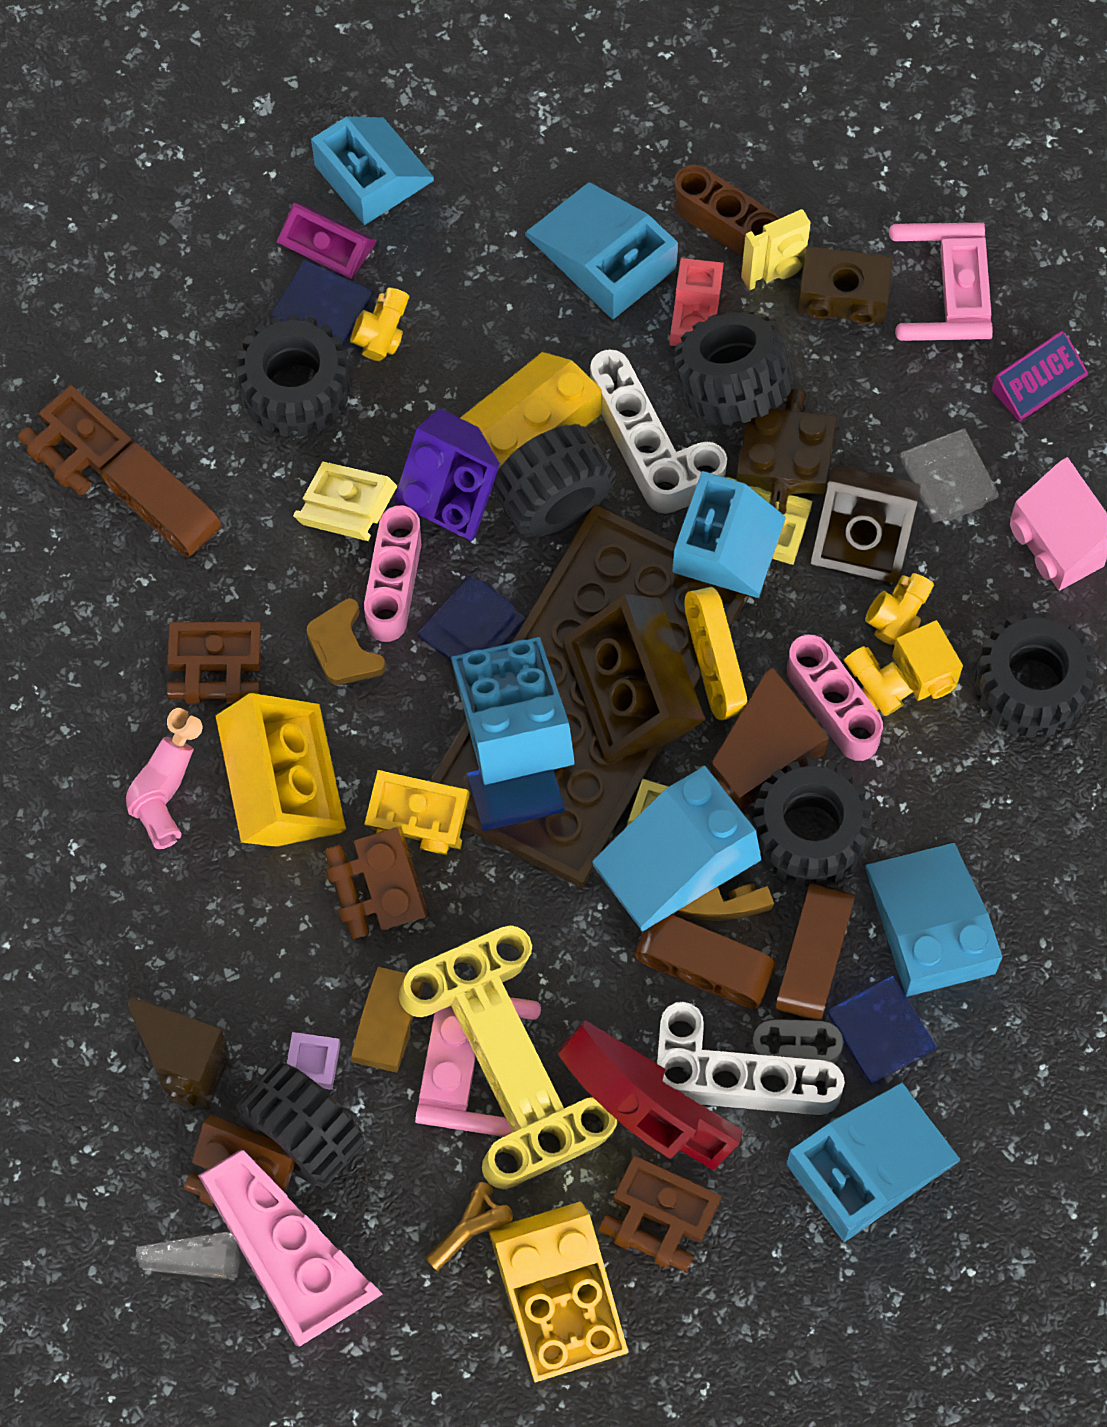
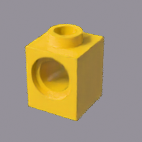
(928, 661)

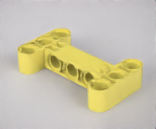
(506, 1055)

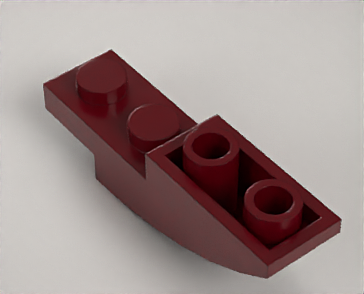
(638, 1098)

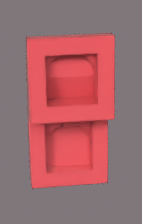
(696, 295)

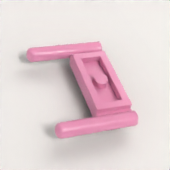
(963, 281)
(450, 1076)

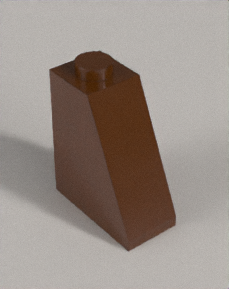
(766, 737)

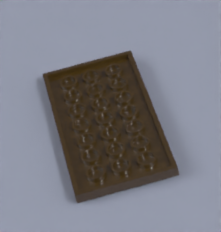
(599, 567)

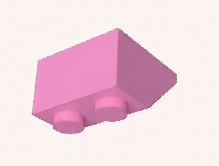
(1062, 526)

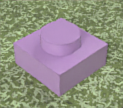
(315, 1057)

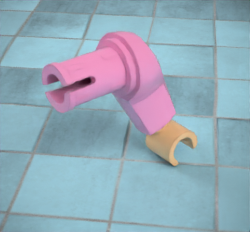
(162, 778)

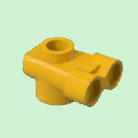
(378, 330)
(897, 613)
(881, 686)

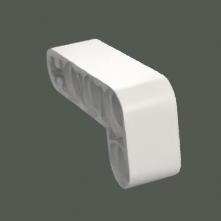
(647, 430)
(747, 1068)

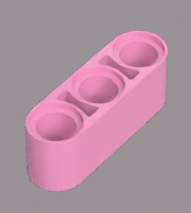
(389, 554)
(834, 717)

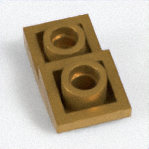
(743, 903)
(384, 1023)

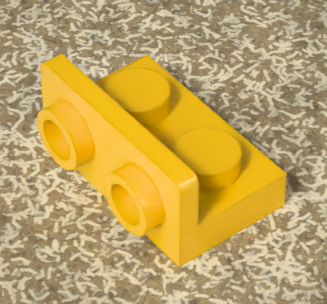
(422, 808)

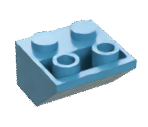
(368, 165)
(728, 536)

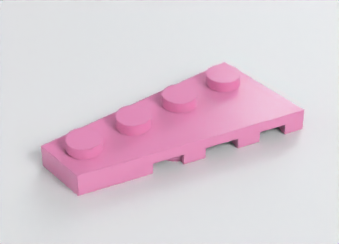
(292, 1259)

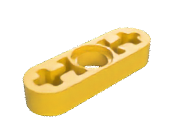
(715, 653)

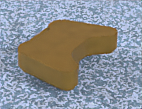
(338, 649)

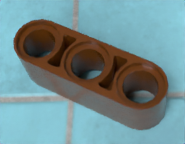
(715, 199)
(161, 499)
(815, 952)
(706, 961)

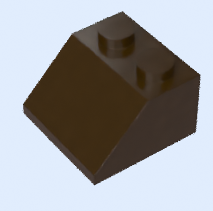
(865, 524)
(183, 1052)

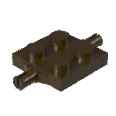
(787, 451)

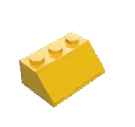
(535, 400)
(279, 770)

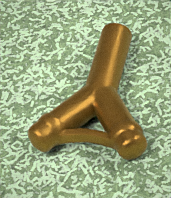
(472, 1223)

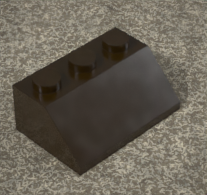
(633, 677)

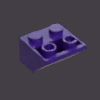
(448, 474)

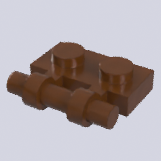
(84, 430)
(213, 647)
(390, 879)
(222, 1139)
(666, 1200)

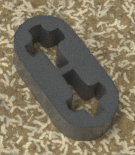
(799, 1032)

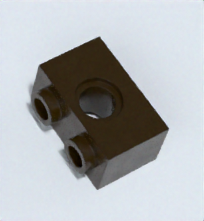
(863, 273)

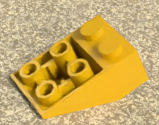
(558, 1291)

